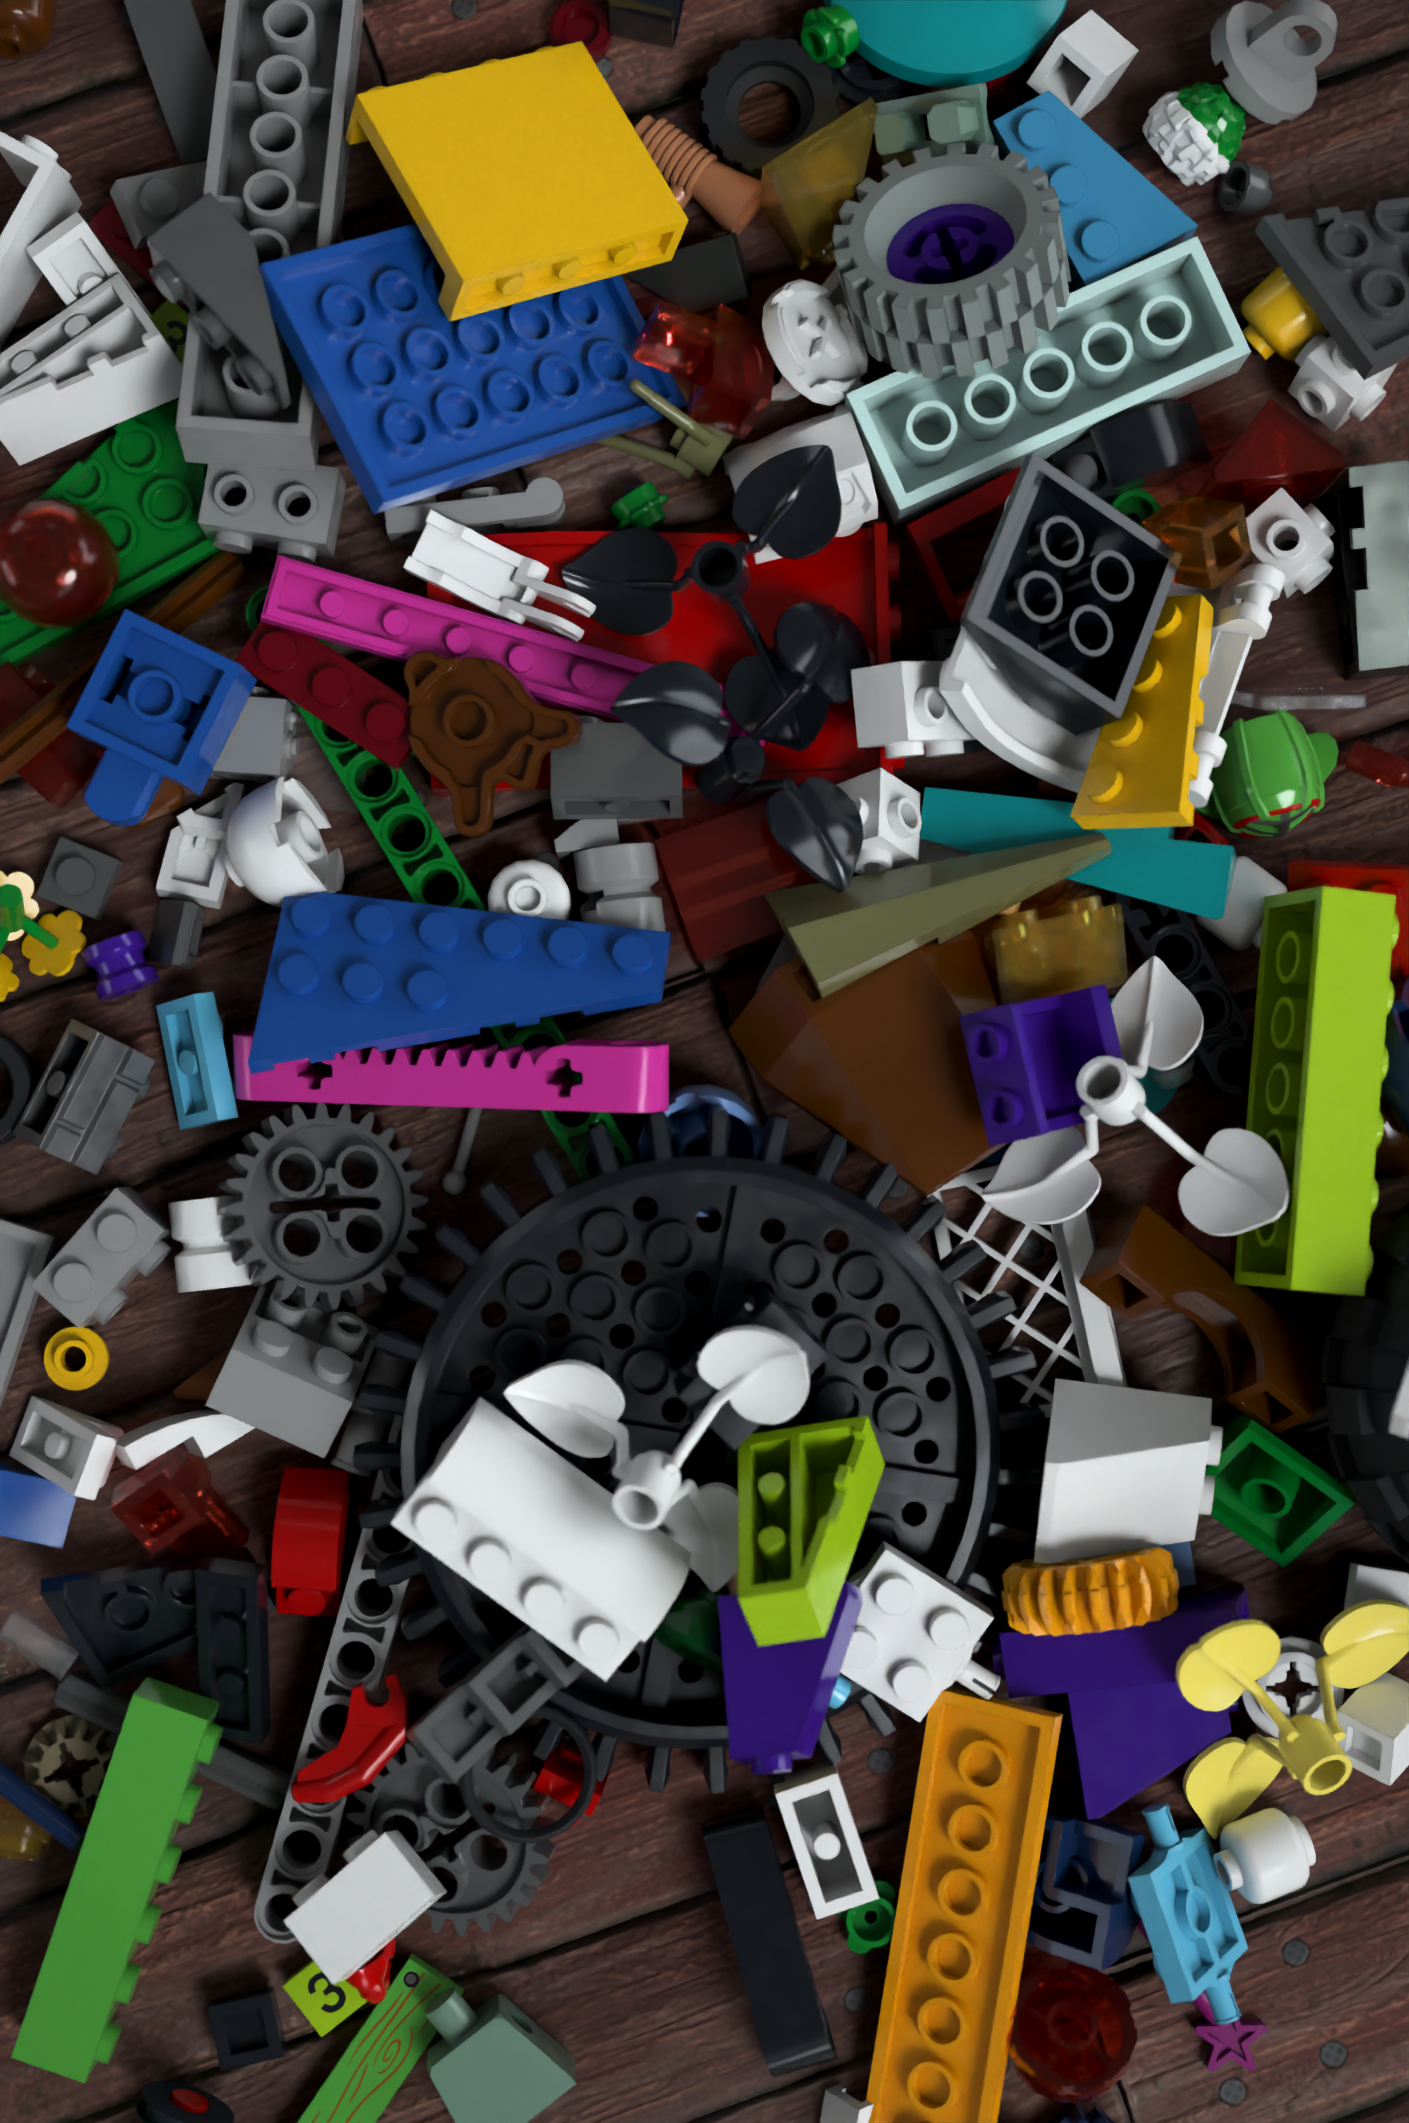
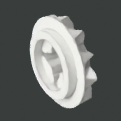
(1303, 1656)

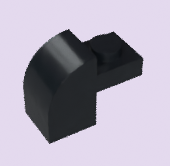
(1136, 450)

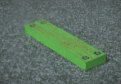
(381, 2049)

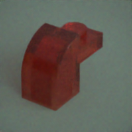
(719, 356)
(177, 1507)

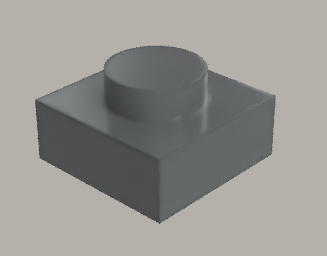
(79, 878)

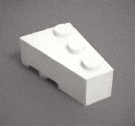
(84, 373)

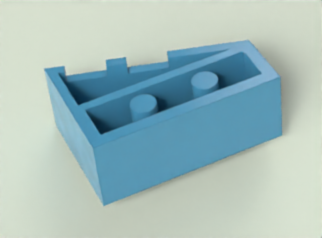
(1105, 204)

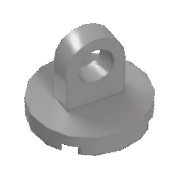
(1267, 59)

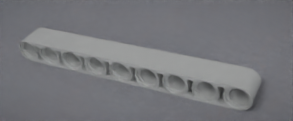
(355, 1622)

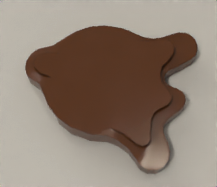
(479, 729)

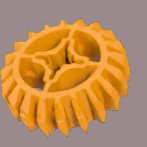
(1090, 1592)

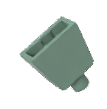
(494, 2061)

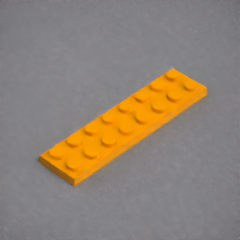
(963, 1910)

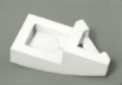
(195, 852)

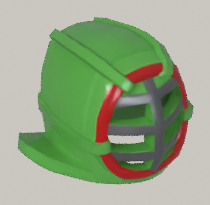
(1270, 776)

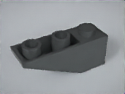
(214, 270)

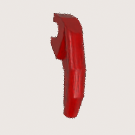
(366, 1746)

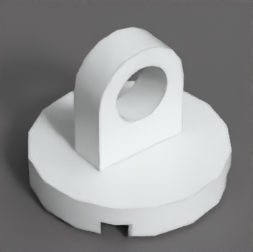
(812, 345)

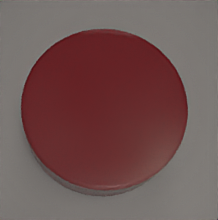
(582, 22)

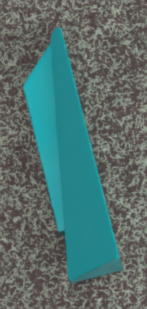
(1142, 861)

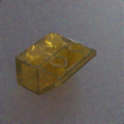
(1057, 954)

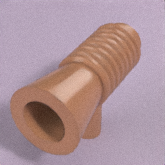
(696, 173)

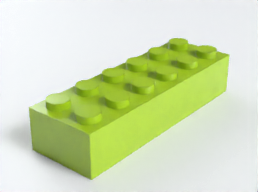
(1320, 1083)

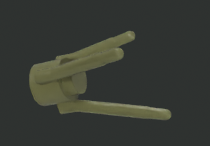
(698, 444)

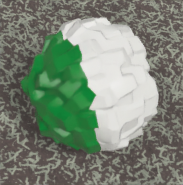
(1196, 131)

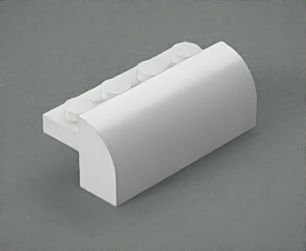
(543, 1540)

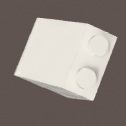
(1123, 1470)

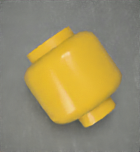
(1279, 318)

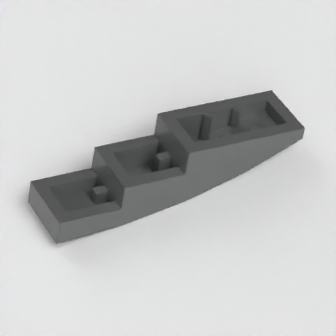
(492, 1702)

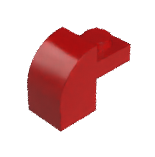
(310, 1541)

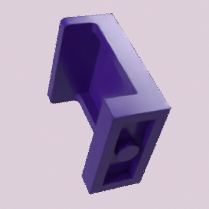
(1030, 1059)

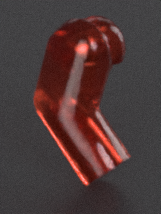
(1378, 765)

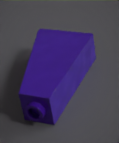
(1115, 1656)

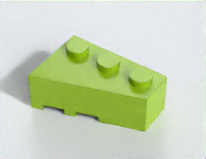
(800, 1522)

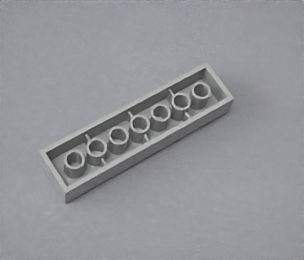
(283, 176)

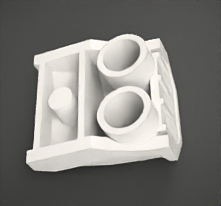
(851, 466)

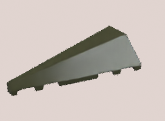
(906, 907)

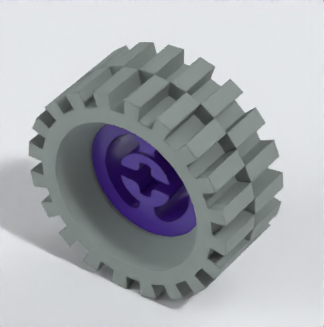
(962, 207)

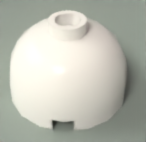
(278, 844)

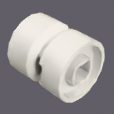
(205, 1257)

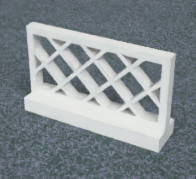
(1090, 1316)

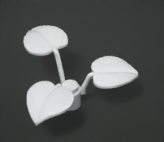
(1158, 1026)
(579, 1411)

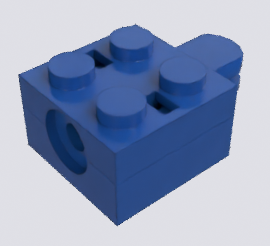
(158, 713)

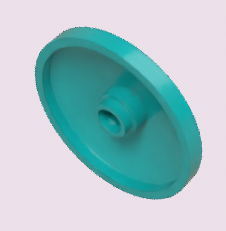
(952, 39)

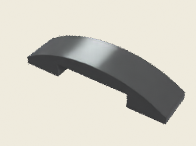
(178, 70)

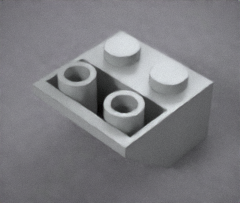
(294, 1370)

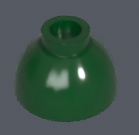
(693, 1629)

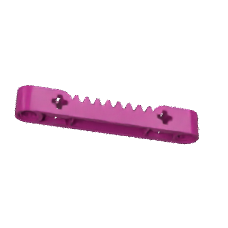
(615, 1074)

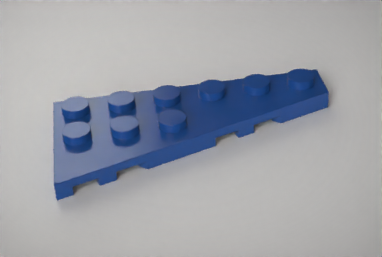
(419, 973)

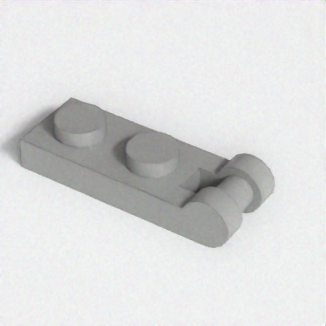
(482, 511)

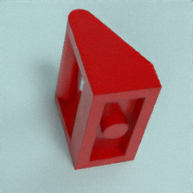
(948, 524)

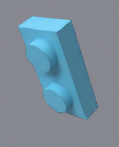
(197, 1060)

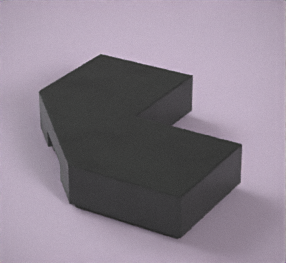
(700, 275)

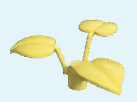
(1226, 1661)

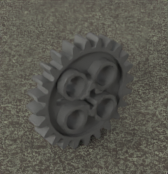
(329, 1262)
(487, 1877)

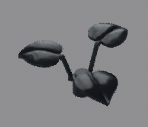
(631, 575)
(679, 715)

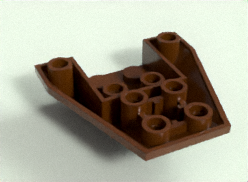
(881, 1057)

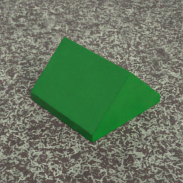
(1273, 1492)

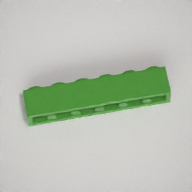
(116, 1880)

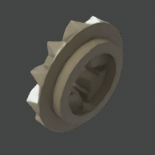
(47, 1755)

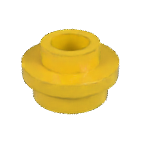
(96, 1358)

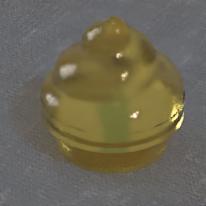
(20, 1836)

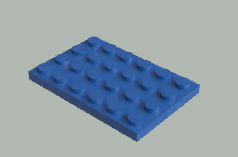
(461, 399)

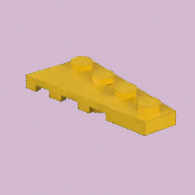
(1148, 756)

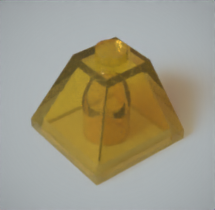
(813, 181)

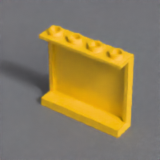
(521, 177)

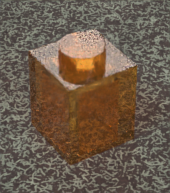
(1207, 534)

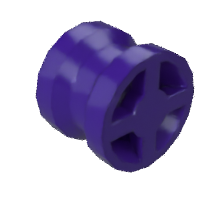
(120, 965)

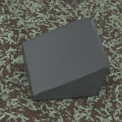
(176, 933)

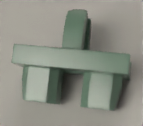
(952, 117)

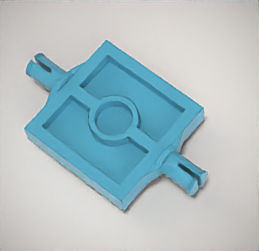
(1188, 1915)

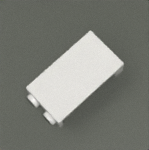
(42, 207)

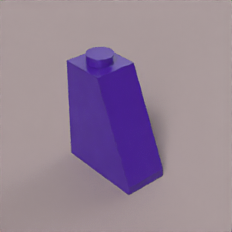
(783, 1689)
(1132, 1739)

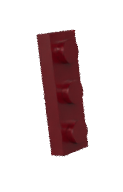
(331, 690)

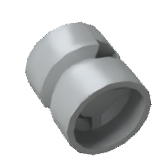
(620, 886)

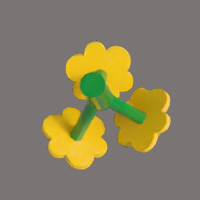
(49, 944)

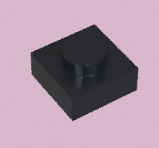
(247, 2028)

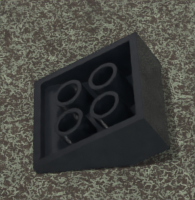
(1068, 598)

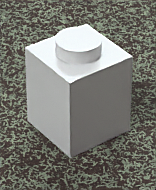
(1083, 64)

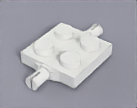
(914, 1634)

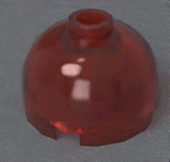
(56, 563)
(1071, 2033)

